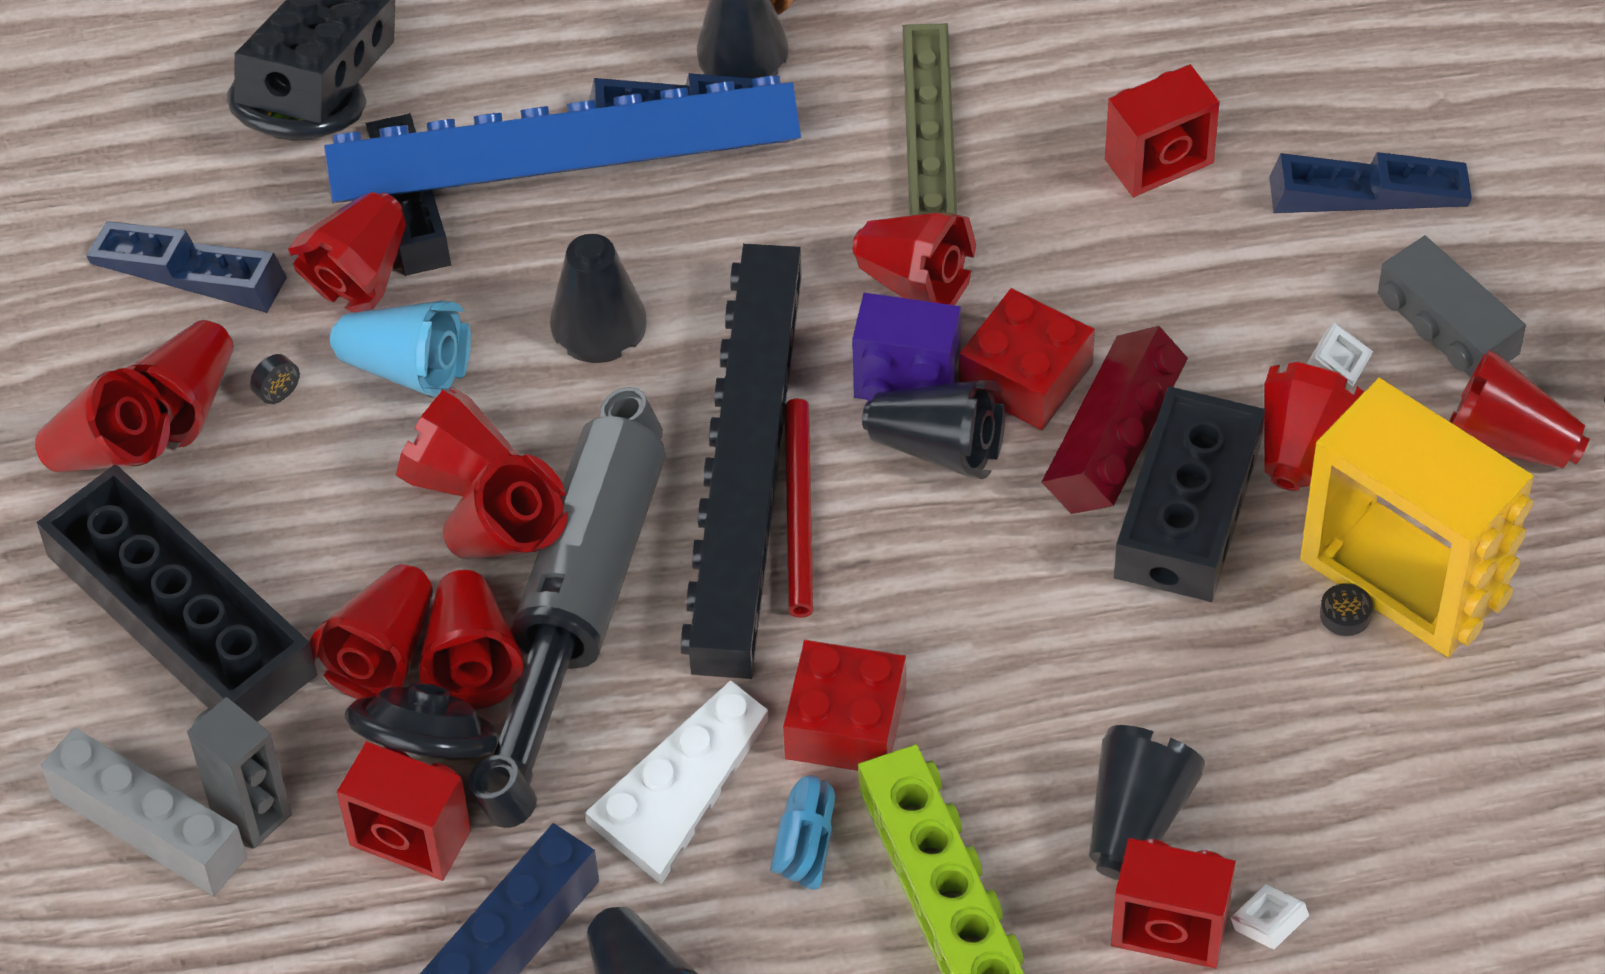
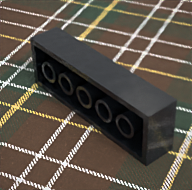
(176, 596)

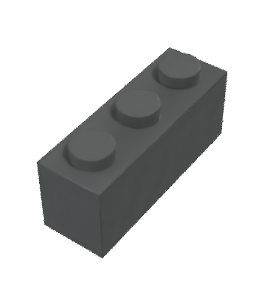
(1449, 306)
(240, 770)

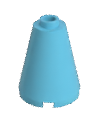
(407, 344)

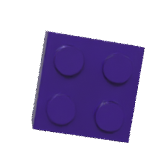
(904, 344)

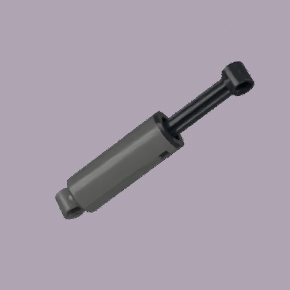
(574, 588)

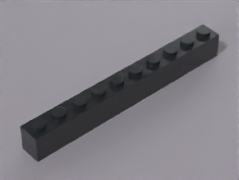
(744, 464)

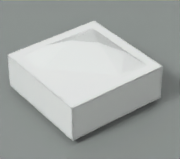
(1341, 354)
(1270, 916)

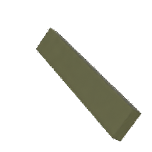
(929, 119)

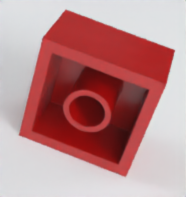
(1161, 130)
(1031, 355)
(844, 705)
(404, 810)
(1172, 902)

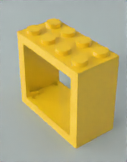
(1442, 480)

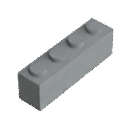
(144, 811)

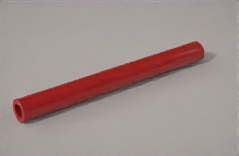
(798, 508)

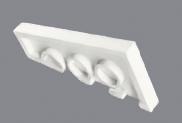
(666, 794)

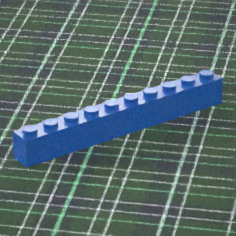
(562, 141)

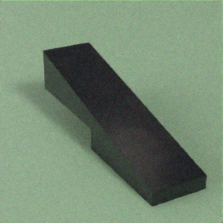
(424, 238)

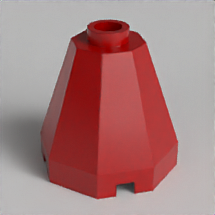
(352, 251)
(918, 255)
(1297, 414)
(451, 445)

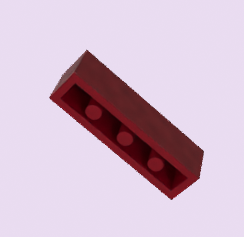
(1114, 420)

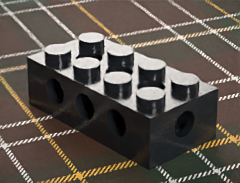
(312, 55)
(1190, 438)

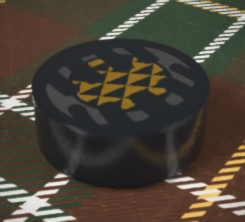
(274, 378)
(1346, 609)

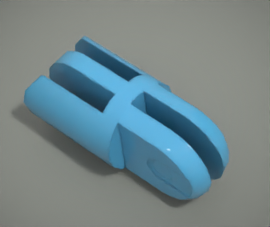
(805, 833)

